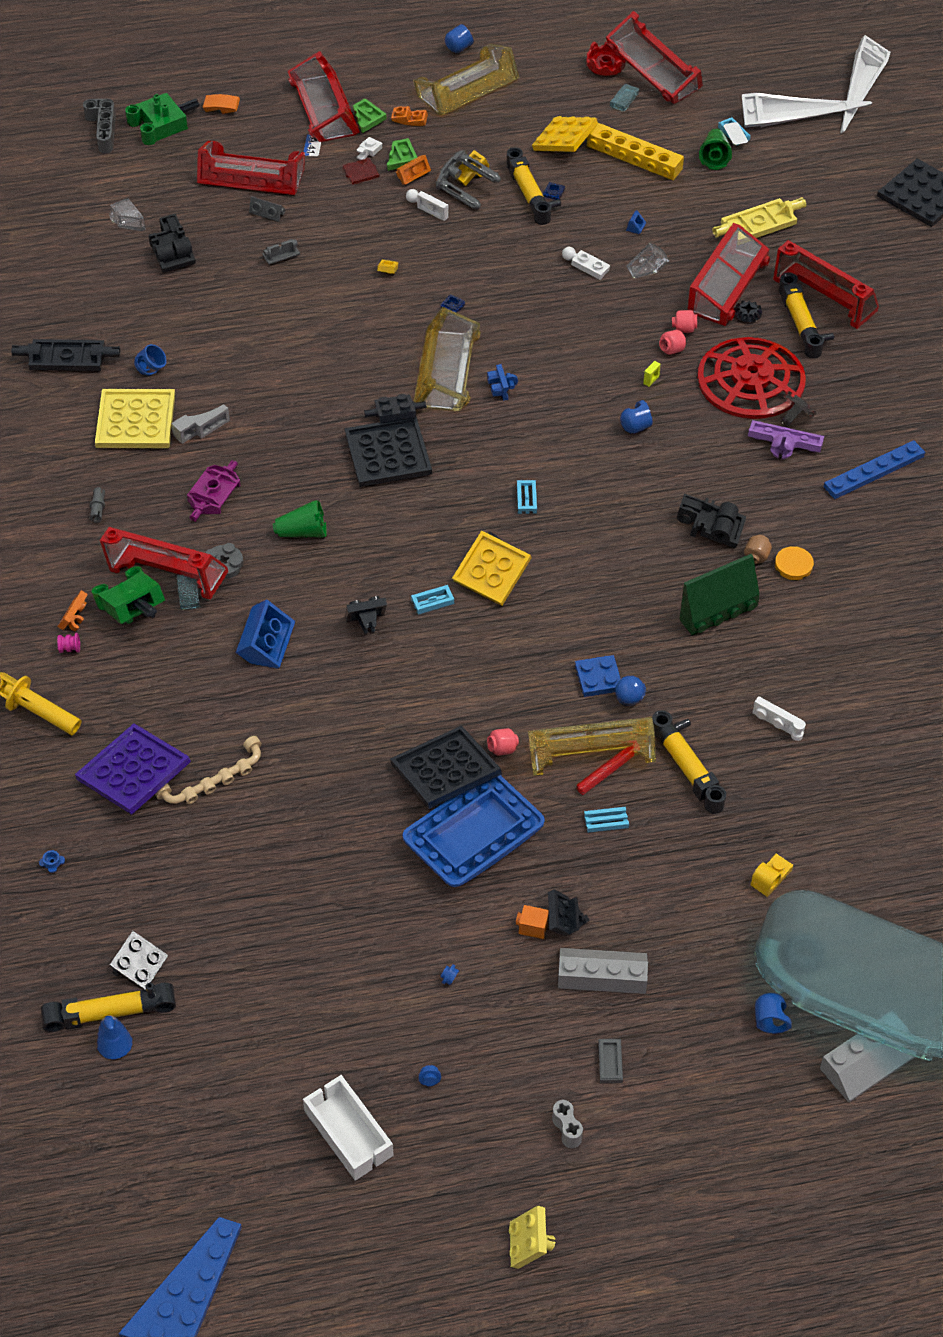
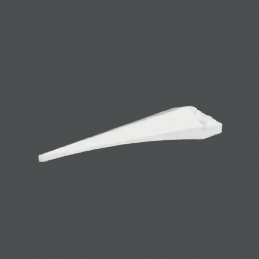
(867, 66)
(769, 109)

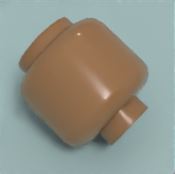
(759, 547)

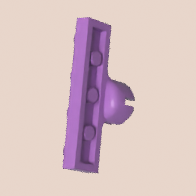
(785, 439)

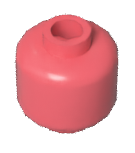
(685, 321)
(672, 342)
(502, 742)

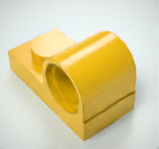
(467, 173)
(770, 875)

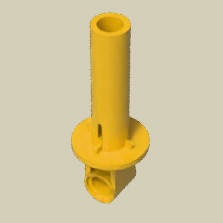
(18, 693)

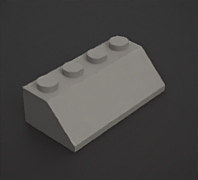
(603, 970)
(861, 1065)

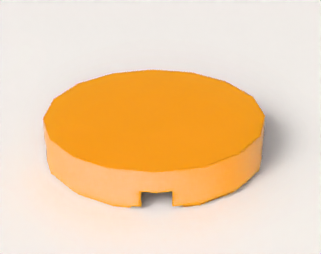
(794, 563)

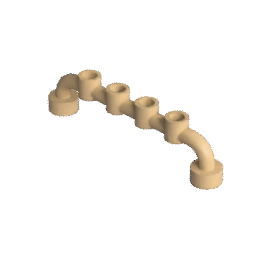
(225, 775)

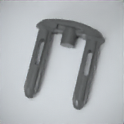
(450, 169)

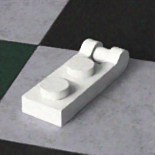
(779, 718)

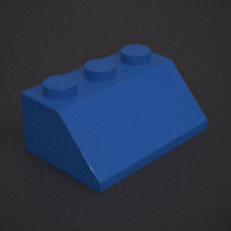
(265, 635)

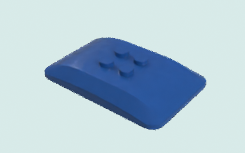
(473, 830)

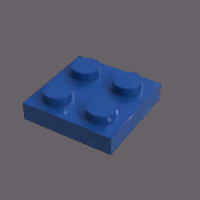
(597, 675)

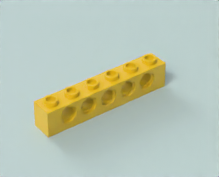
(635, 151)

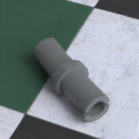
(97, 505)

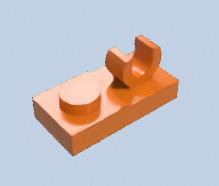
(413, 169)
(77, 605)

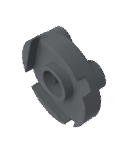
(231, 554)

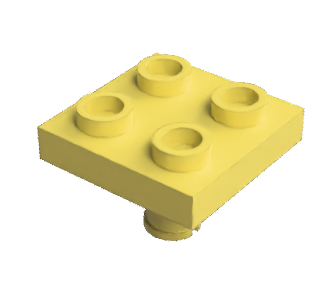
(529, 1237)

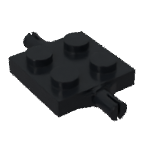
(395, 408)

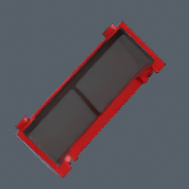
(828, 280)

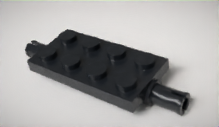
(66, 354)

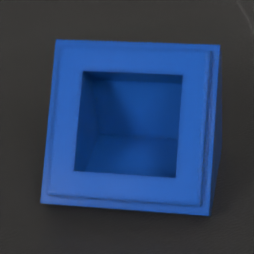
(636, 223)

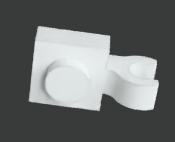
(368, 147)

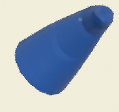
(113, 1038)

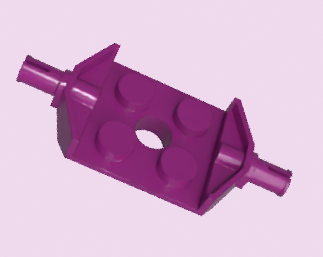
(207, 499)

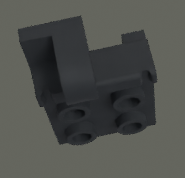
(171, 245)
(715, 522)

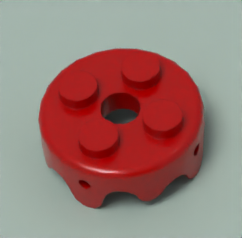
(598, 55)

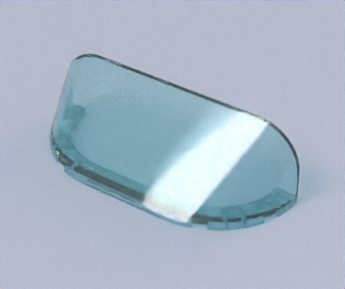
(855, 970)

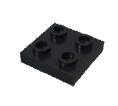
(366, 612)

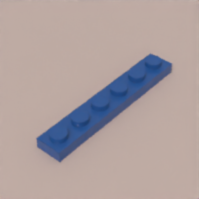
(874, 469)

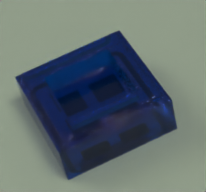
(554, 191)
(453, 303)

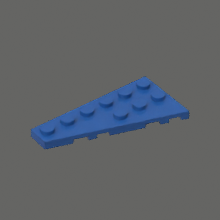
(185, 1295)

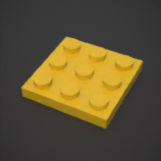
(565, 134)
(491, 568)

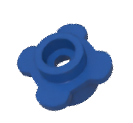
(51, 856)

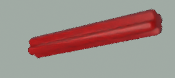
(605, 770)

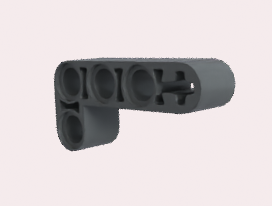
(103, 112)

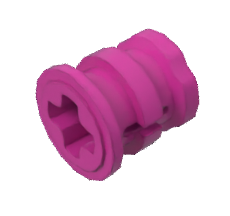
(68, 643)

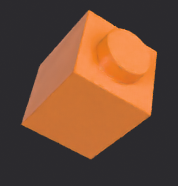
(533, 921)

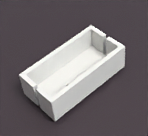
(348, 1127)

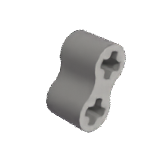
(566, 1122)

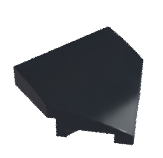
(564, 913)

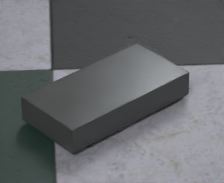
(610, 1061)

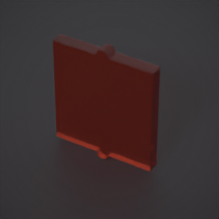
(361, 171)

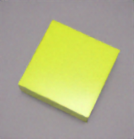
(651, 373)

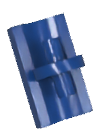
(504, 382)

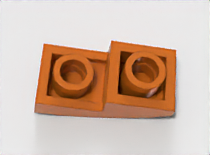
(221, 102)
(407, 117)

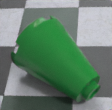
(715, 150)
(302, 522)

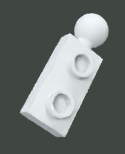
(428, 204)
(586, 262)

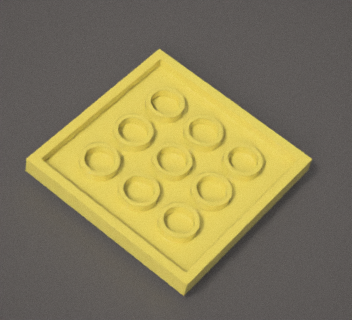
(135, 418)

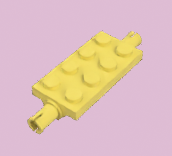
(763, 218)

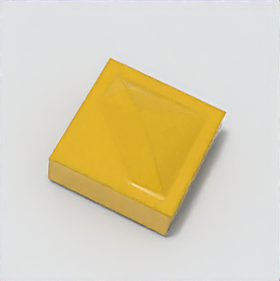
(388, 266)

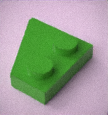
(368, 115)
(401, 154)

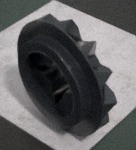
(741, 311)

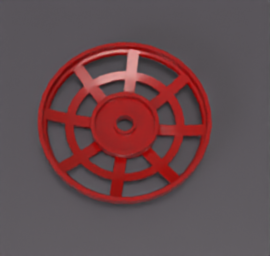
(745, 379)

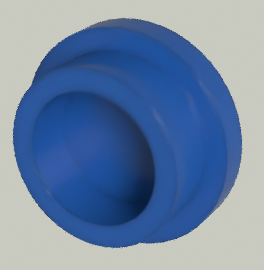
(449, 974)
(429, 1075)

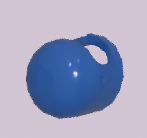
(458, 39)
(152, 357)
(636, 419)
(630, 690)
(769, 1007)

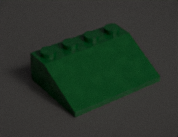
(719, 595)

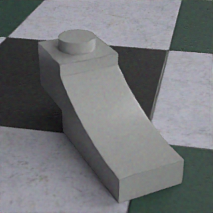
(199, 425)

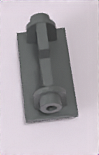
(266, 209)
(275, 253)

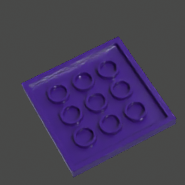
(132, 768)

